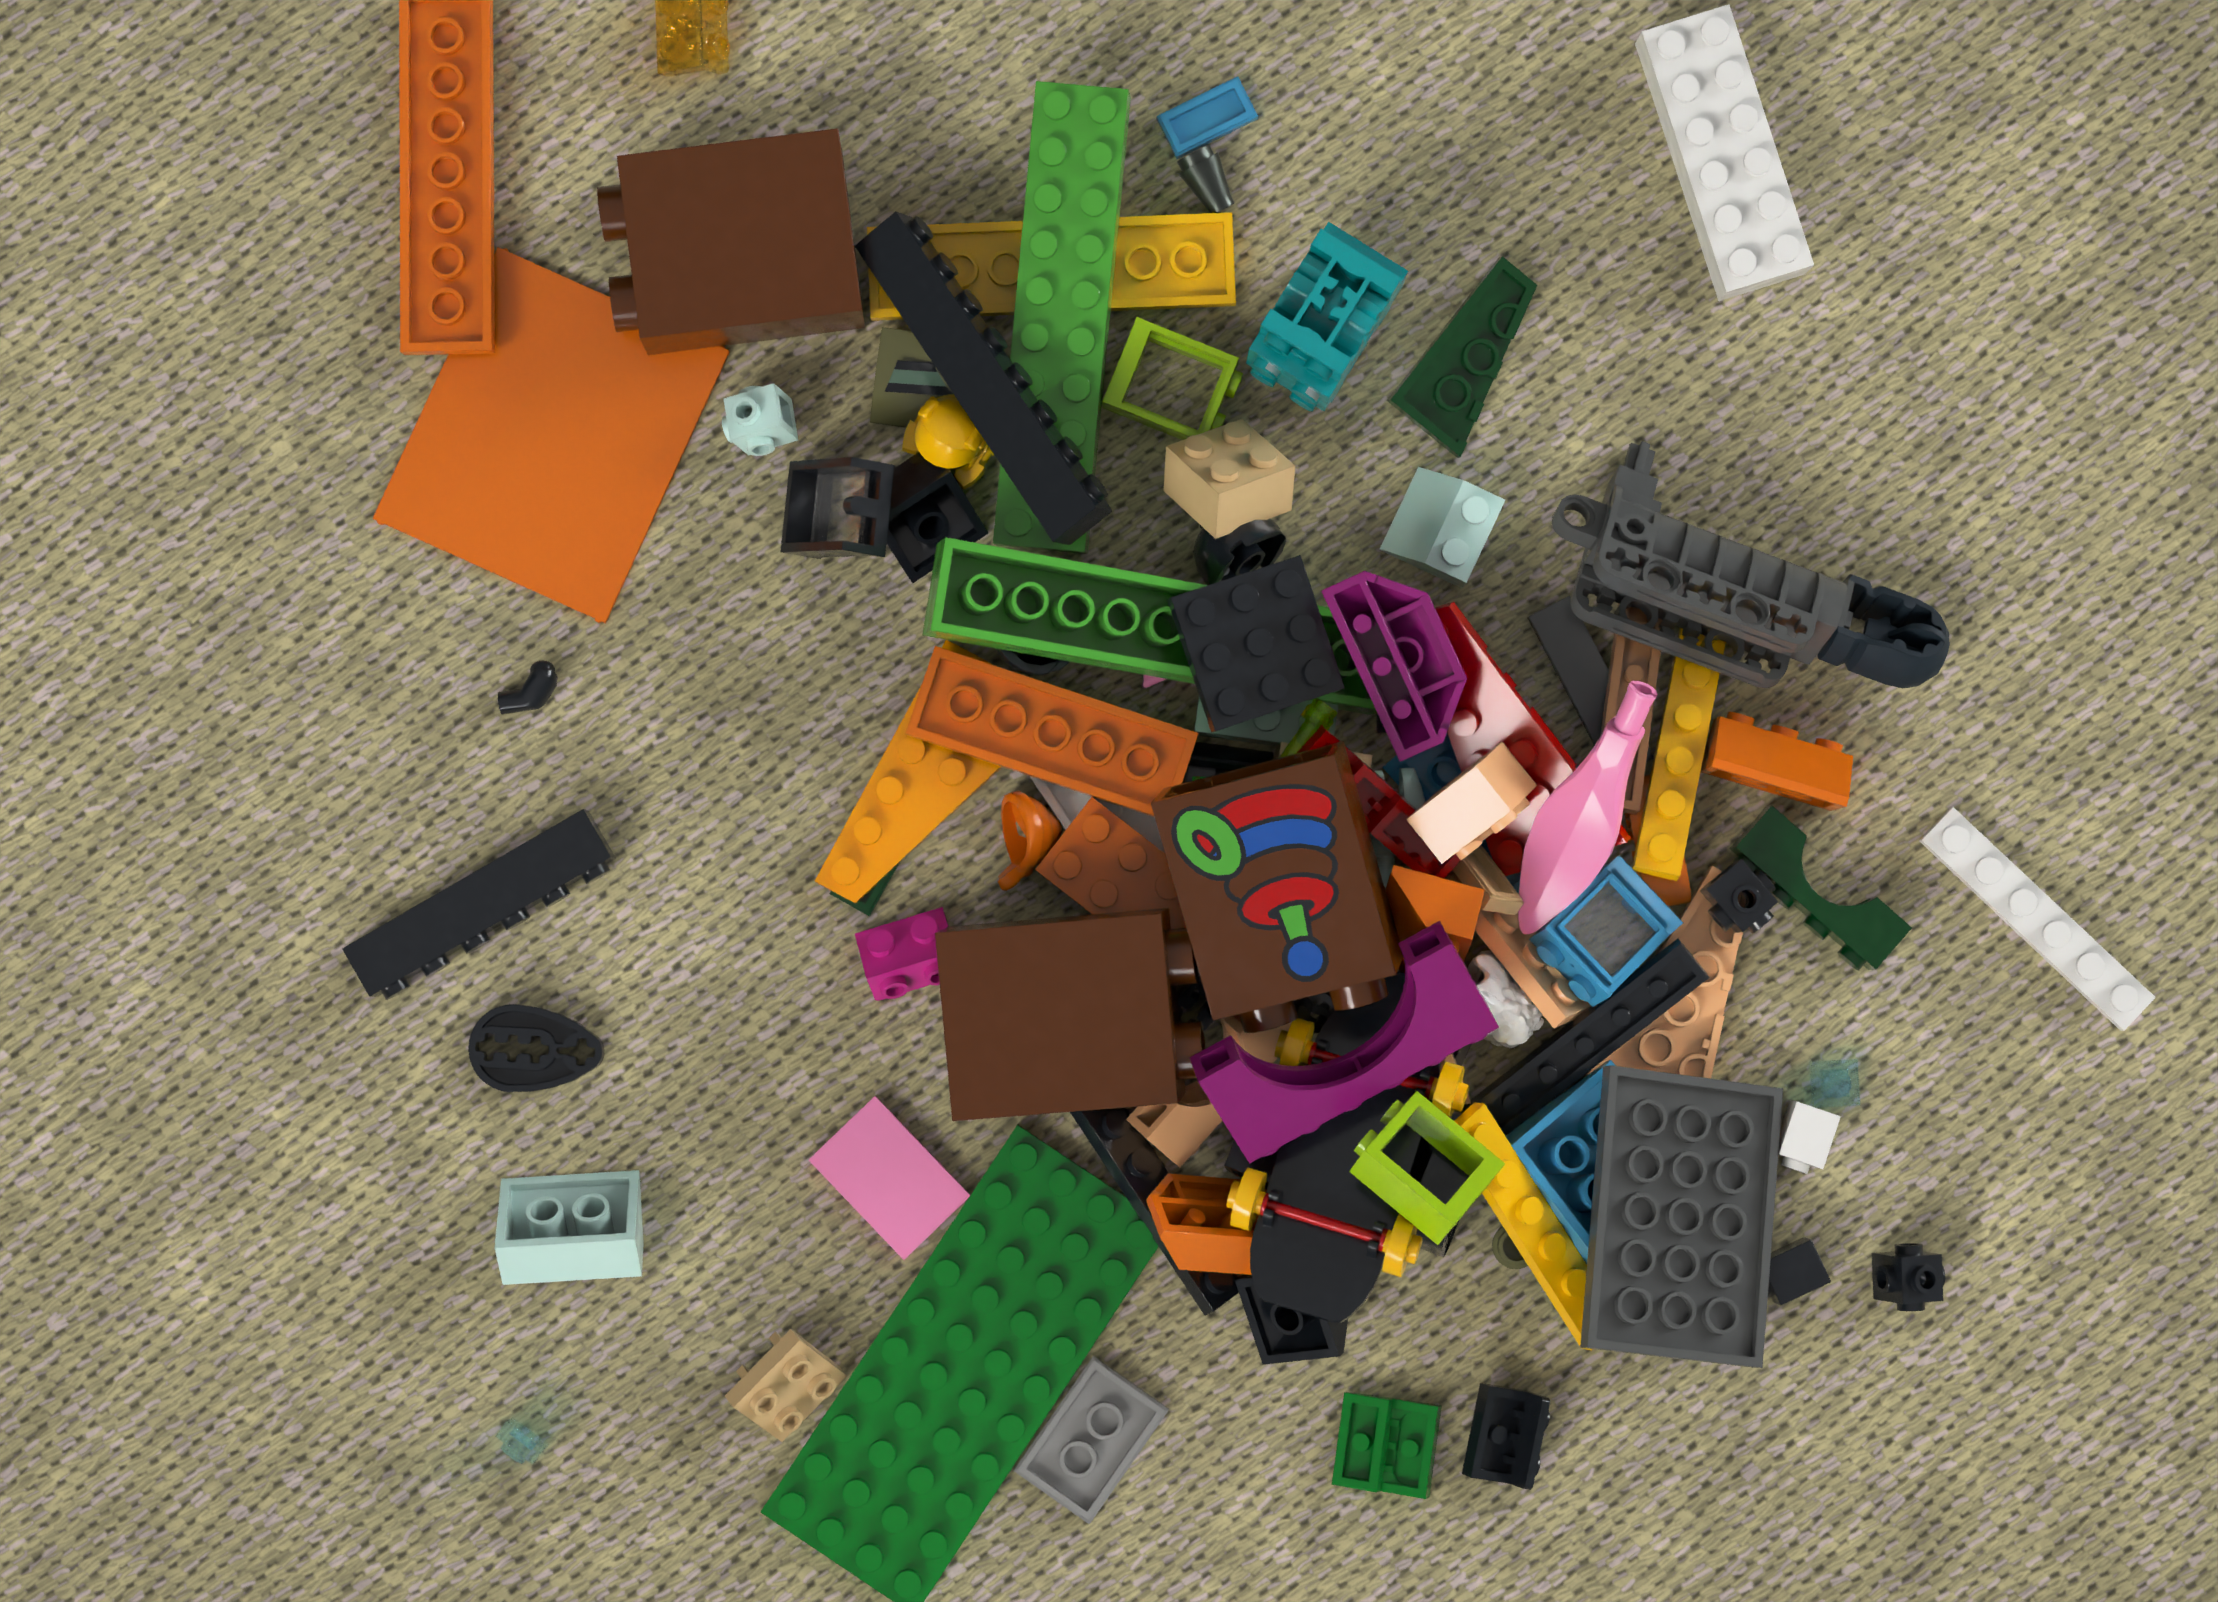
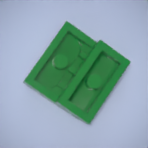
(1386, 1445)

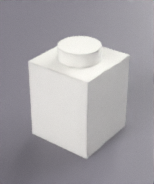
(1806, 1136)

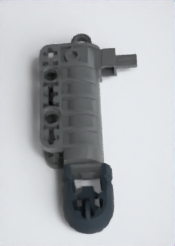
(1735, 594)

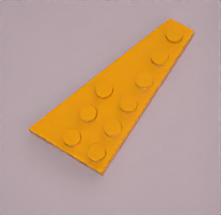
(900, 807)

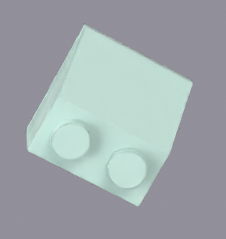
(1442, 525)

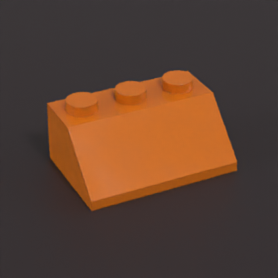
(1778, 762)
(1424, 899)

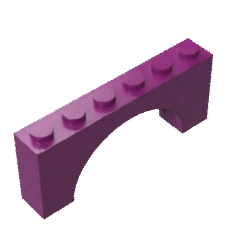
(1277, 1103)

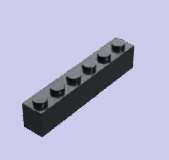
(479, 904)

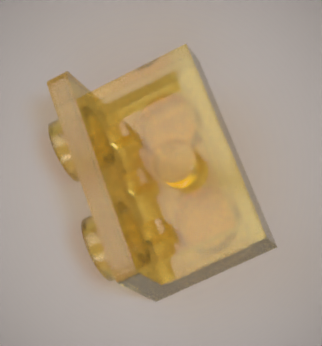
(691, 36)

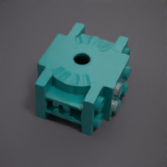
(1325, 318)

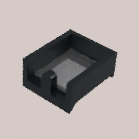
(837, 508)

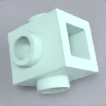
(759, 419)

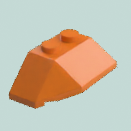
(1196, 1224)

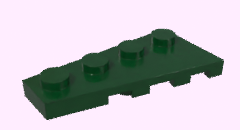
(1457, 369)

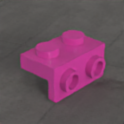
(901, 954)

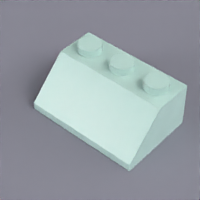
(569, 1227)

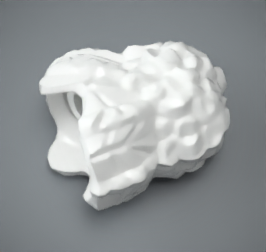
(1507, 1001)

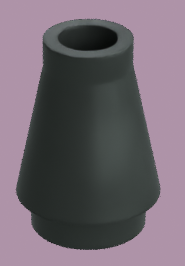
(1206, 178)

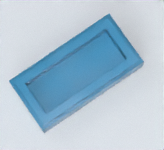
(1207, 117)

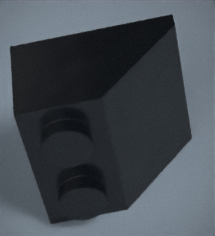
(925, 510)

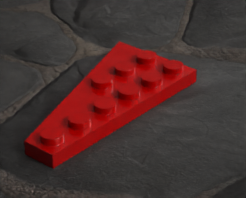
(1496, 713)

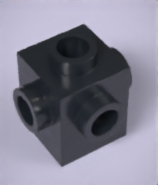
(1724, 892)
(1908, 1276)

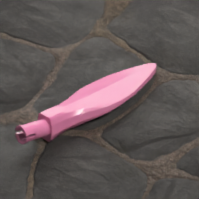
(1581, 817)

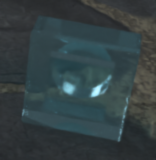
(1834, 1083)
(521, 1442)

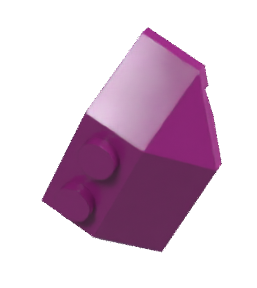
(1400, 657)

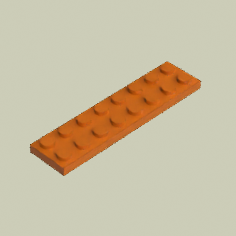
(446, 177)

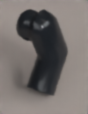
(534, 692)

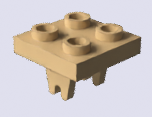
(785, 1385)

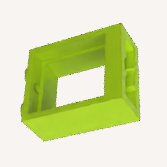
(1128, 364)
(1406, 1193)

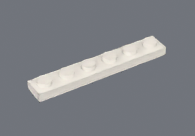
(2037, 919)

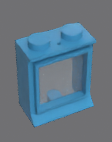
(1605, 932)

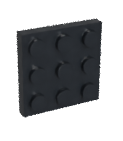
(1255, 643)

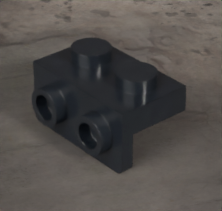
(1506, 1435)

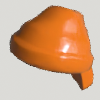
(1041, 834)

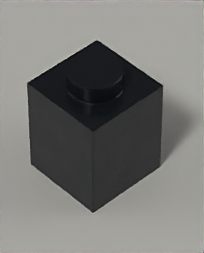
(1795, 1271)

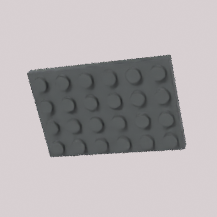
(1682, 1217)

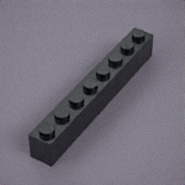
(984, 378)

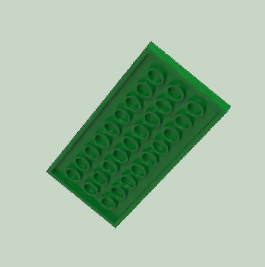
(964, 1370)

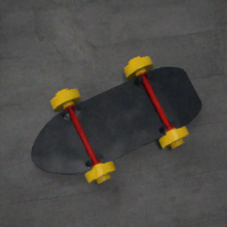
(1317, 1224)

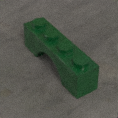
(1863, 930)

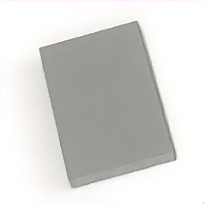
(1091, 1439)

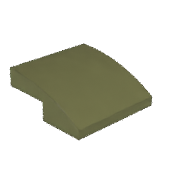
(895, 407)

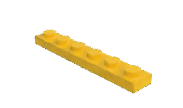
(1676, 767)
(1531, 1222)

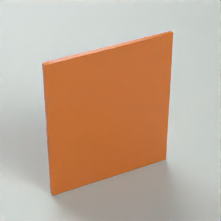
(552, 444)

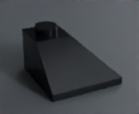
(1287, 1334)

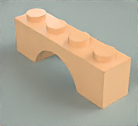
(1185, 1125)

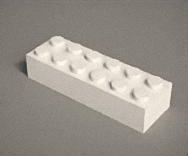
(1724, 152)

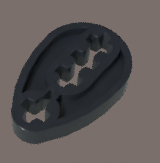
(524, 1074)

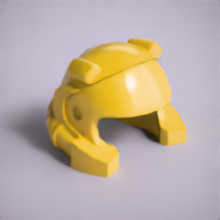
(948, 439)

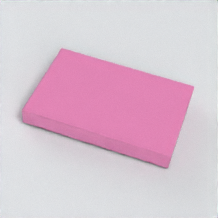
(889, 1177)

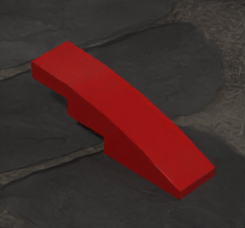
(1387, 813)

